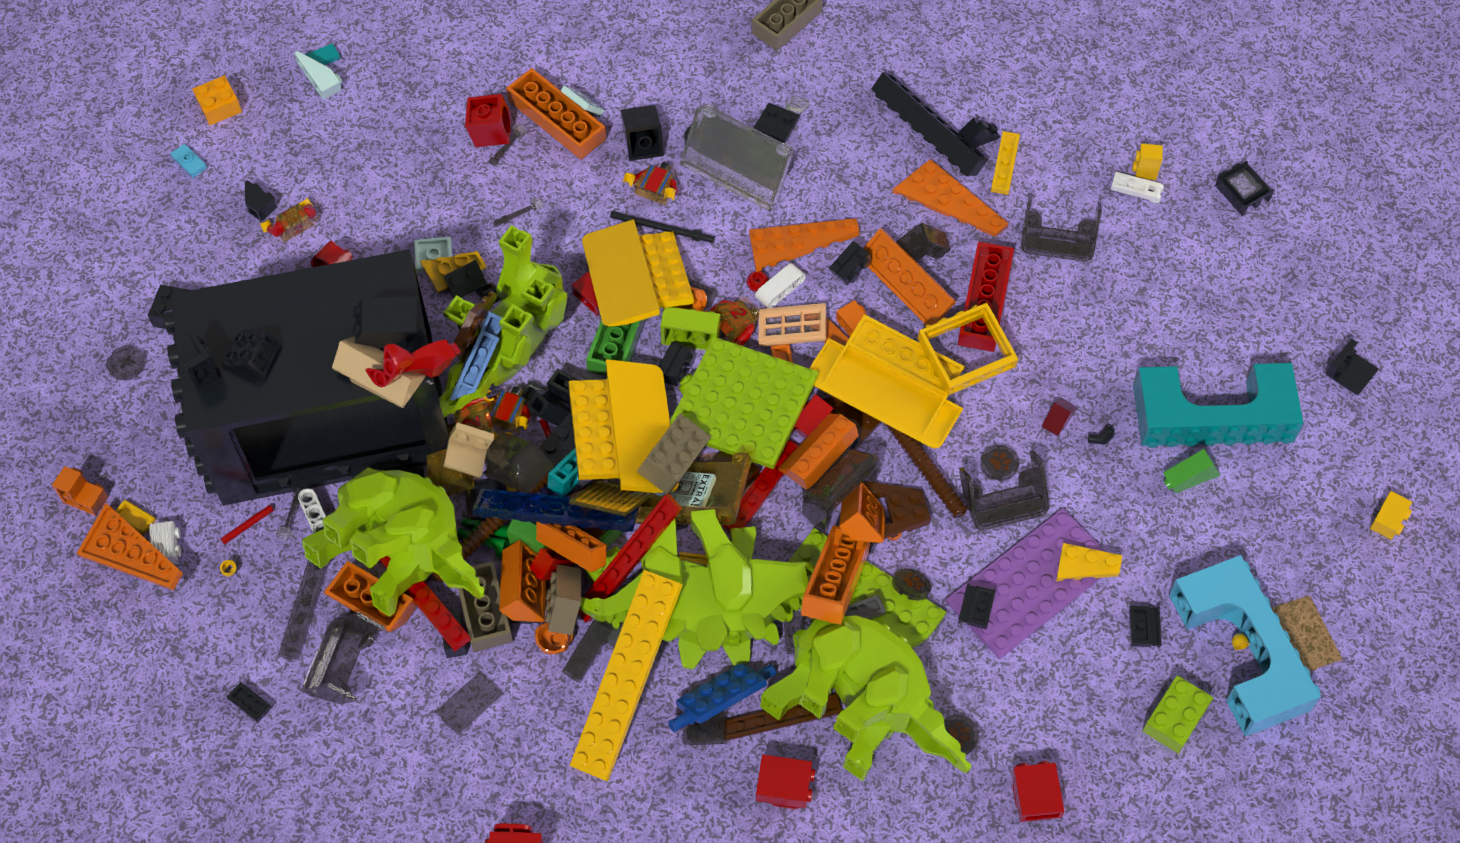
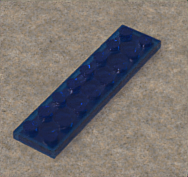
(547, 510)

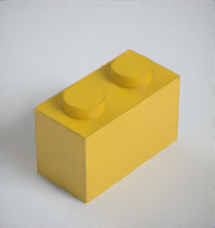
(1148, 161)
(1391, 515)

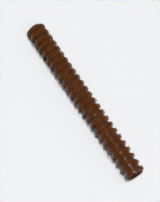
(931, 473)
(486, 529)

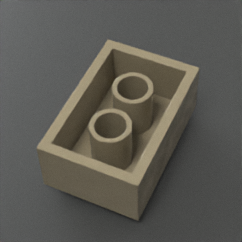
(563, 599)

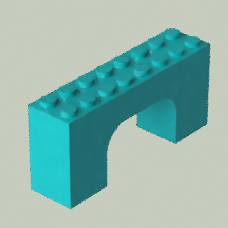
(1172, 420)

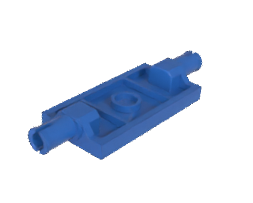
(720, 694)

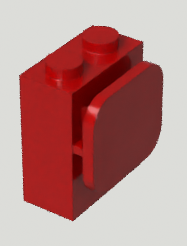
(784, 782)
(1037, 791)
(513, 834)

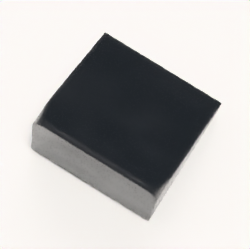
(486, 289)
(530, 389)

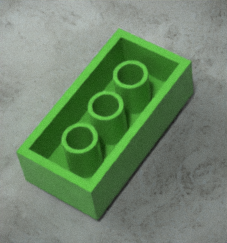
(613, 344)

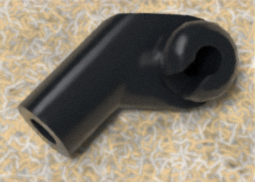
(1103, 438)

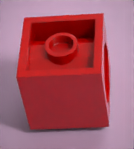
(488, 120)

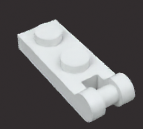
(1137, 187)

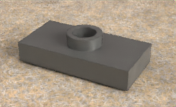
(867, 608)

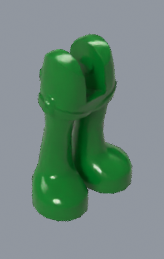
(495, 543)

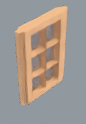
(792, 324)

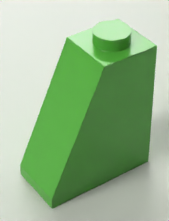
(1191, 472)
(525, 532)

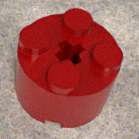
(330, 254)

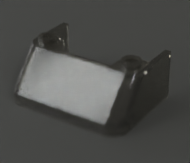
(1059, 243)
(838, 485)
(1011, 504)
(337, 657)

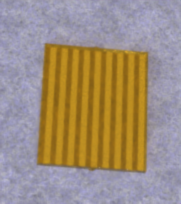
(610, 498)
(1307, 633)

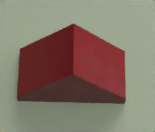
(1059, 416)

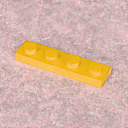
(1005, 163)

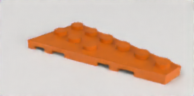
(945, 195)
(793, 241)
(123, 548)

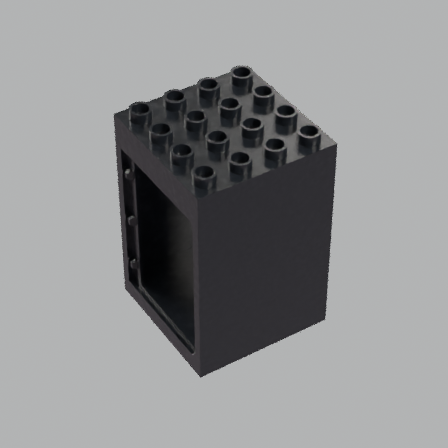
(303, 418)

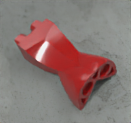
(428, 360)

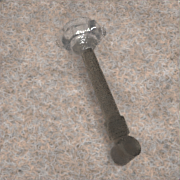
(519, 131)
(536, 205)
(284, 532)

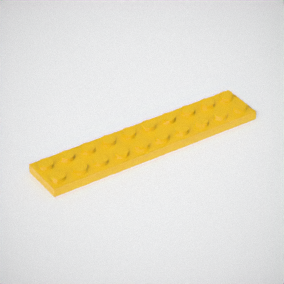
(626, 675)

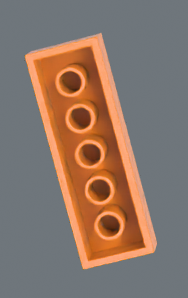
(556, 113)
(834, 577)

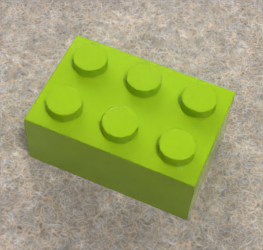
(689, 327)
(1177, 714)

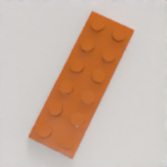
(907, 279)

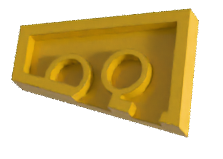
(443, 265)
(1084, 562)

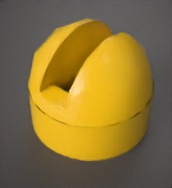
(225, 565)
(1240, 641)

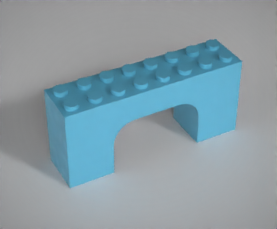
(1234, 595)

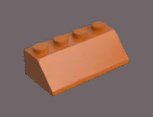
(820, 450)
(862, 516)
(352, 590)
(520, 591)

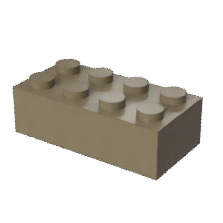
(783, 20)
(674, 454)
(483, 619)

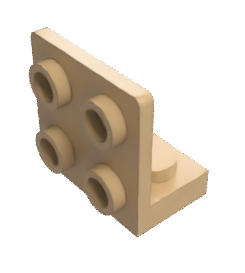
(467, 449)

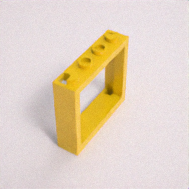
(981, 374)

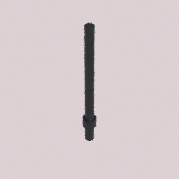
(696, 235)

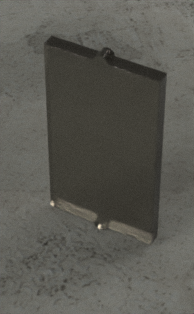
(469, 703)

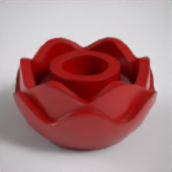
(753, 276)

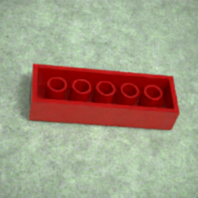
(989, 286)

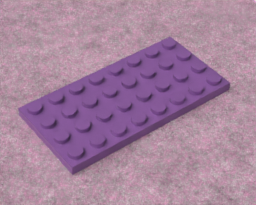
(1027, 584)

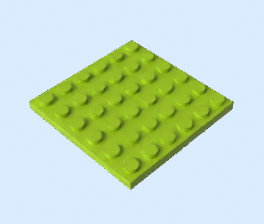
(746, 400)

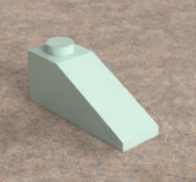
(319, 75)

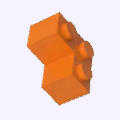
(78, 492)

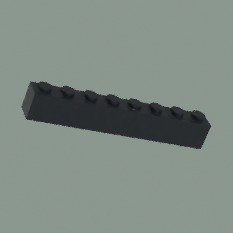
(929, 124)

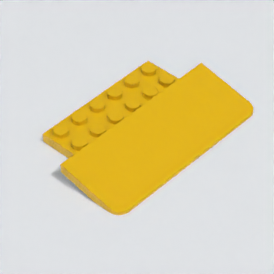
(635, 273)
(890, 381)
(619, 422)

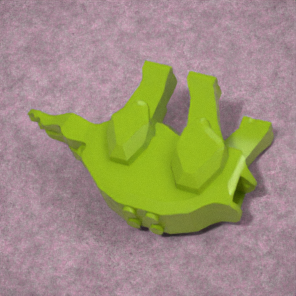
(529, 308)
(395, 518)
(877, 682)

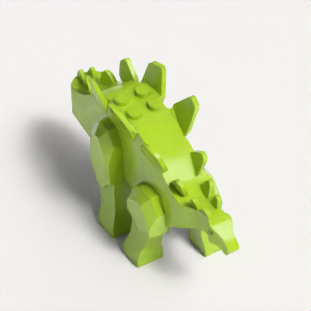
(718, 601)

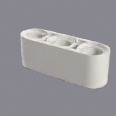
(780, 285)
(312, 508)

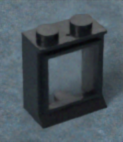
(1243, 187)

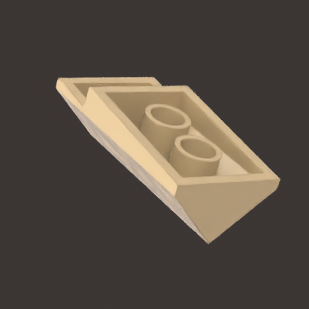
(354, 359)

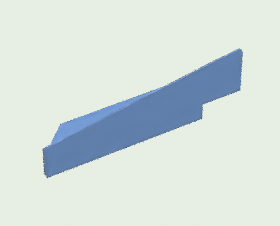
(477, 357)

